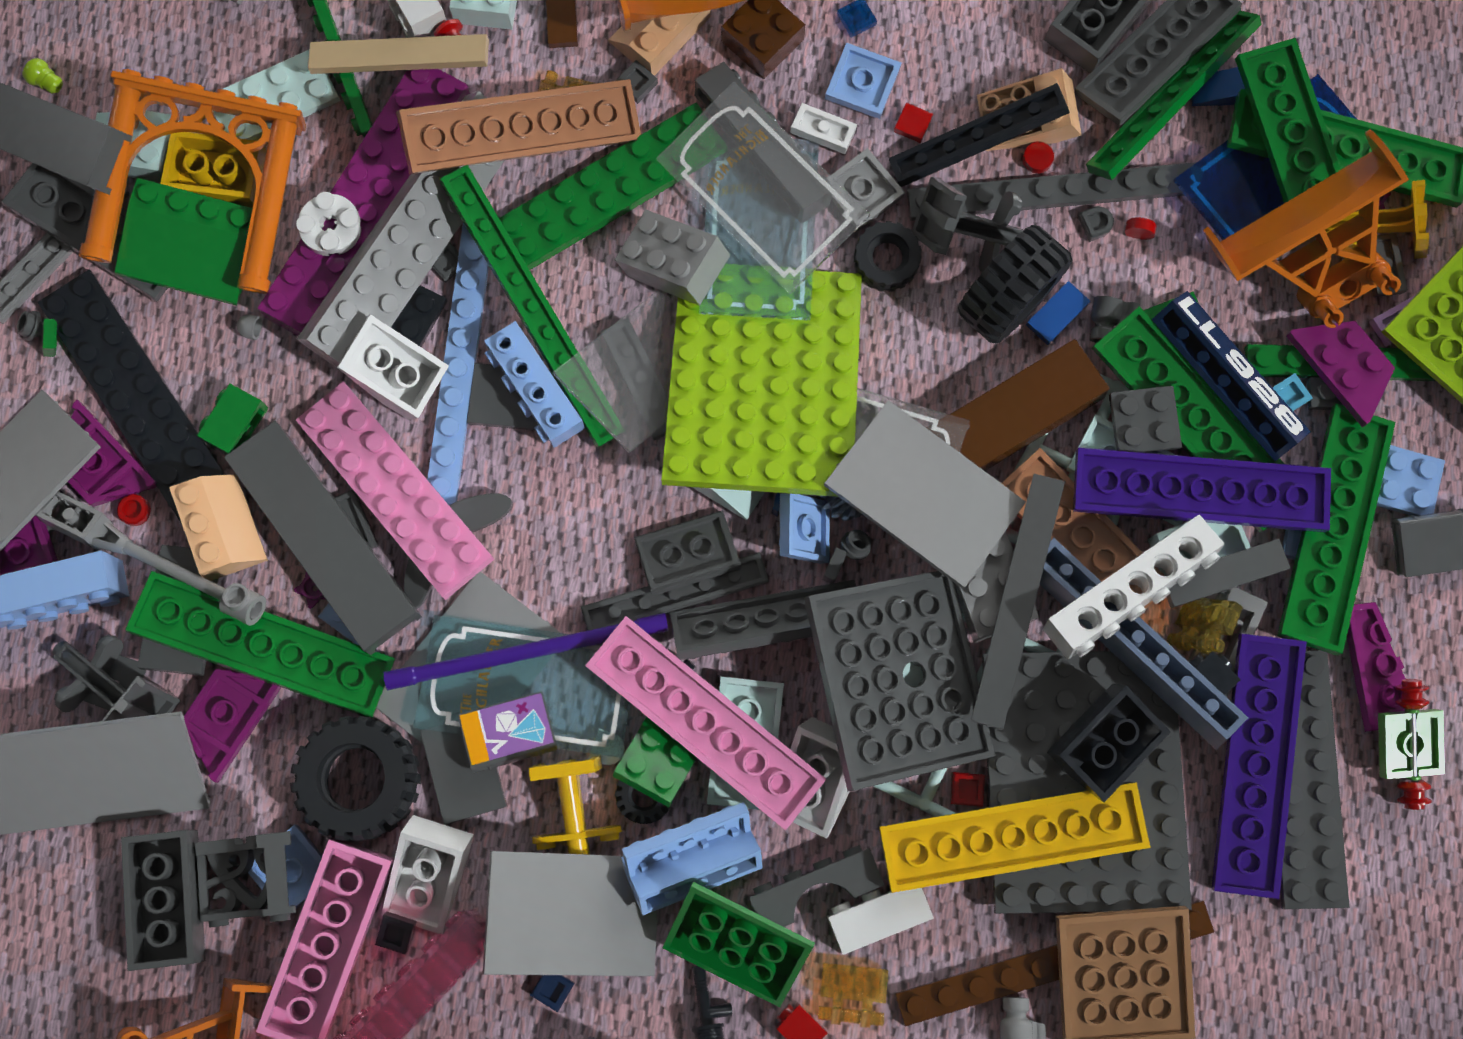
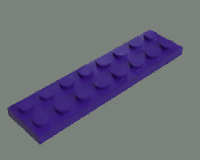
(1207, 487)
(1259, 767)

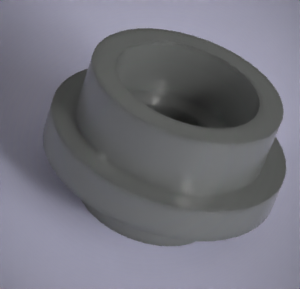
(30, 325)
(856, 544)

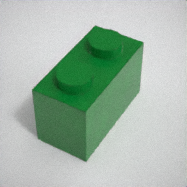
(232, 419)

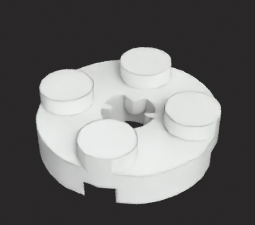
(317, 212)

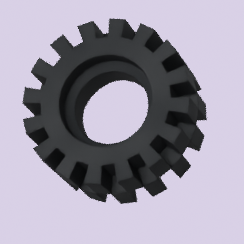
(632, 811)

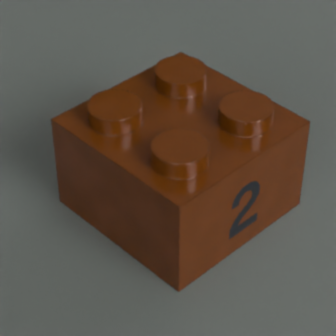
(762, 34)

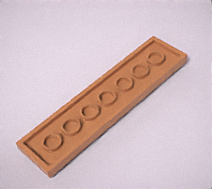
(518, 126)

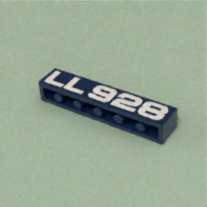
(1231, 375)

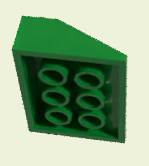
(184, 241)
(737, 944)

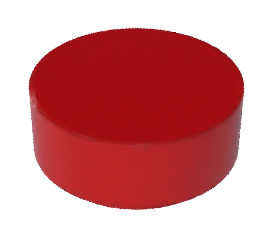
(1038, 157)
(1140, 228)
(133, 510)

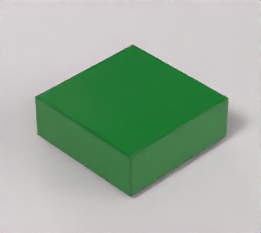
(49, 338)

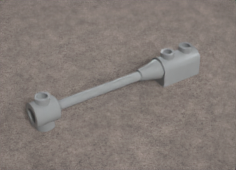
(98, 532)

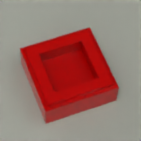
(913, 122)
(967, 789)

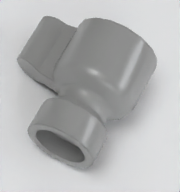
(1016, 1024)

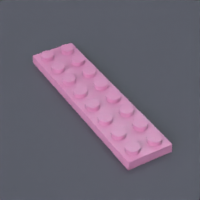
(395, 490)
(706, 723)

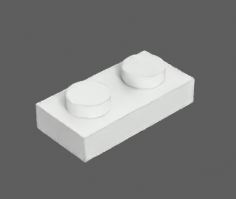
(823, 128)

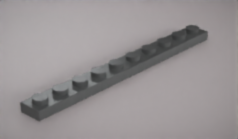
(1065, 189)

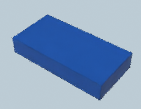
(1058, 313)

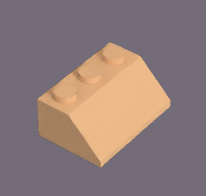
(658, 39)
(218, 525)

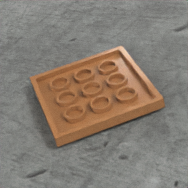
(1126, 974)

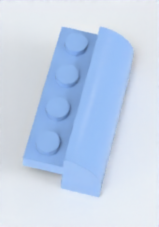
(703, 852)

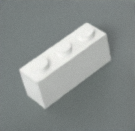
(877, 917)

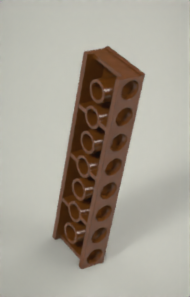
(1030, 405)

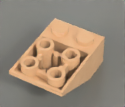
(1051, 132)

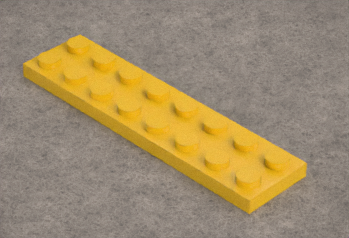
(1012, 838)

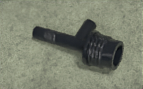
(708, 1012)

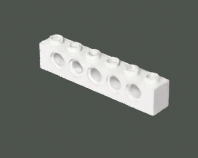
(1193, 537)

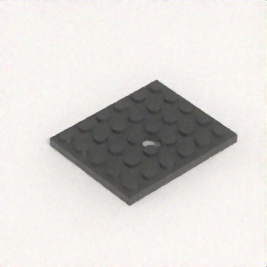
(877, 718)

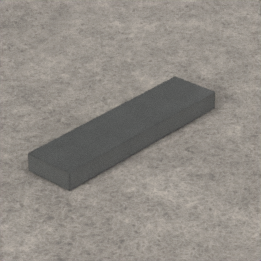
(1231, 572)

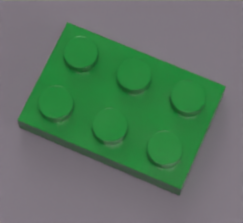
(655, 763)

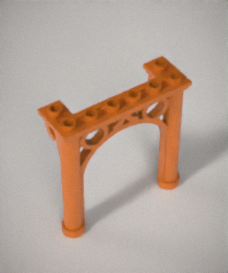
(132, 98)

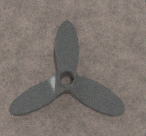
(476, 514)

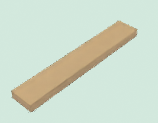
(398, 54)

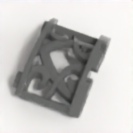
(270, 856)

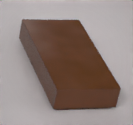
(562, 23)

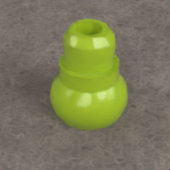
(39, 74)

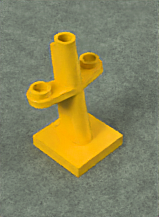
(1405, 219)
(569, 788)

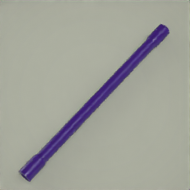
(412, 675)

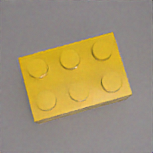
(210, 168)

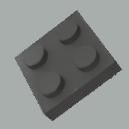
(1145, 420)

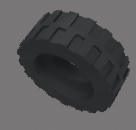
(893, 234)

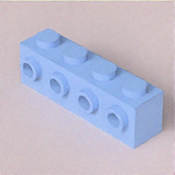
(534, 385)

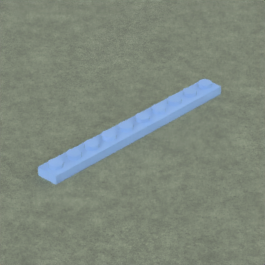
(456, 383)

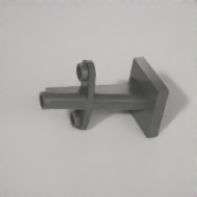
(943, 215)
(139, 699)

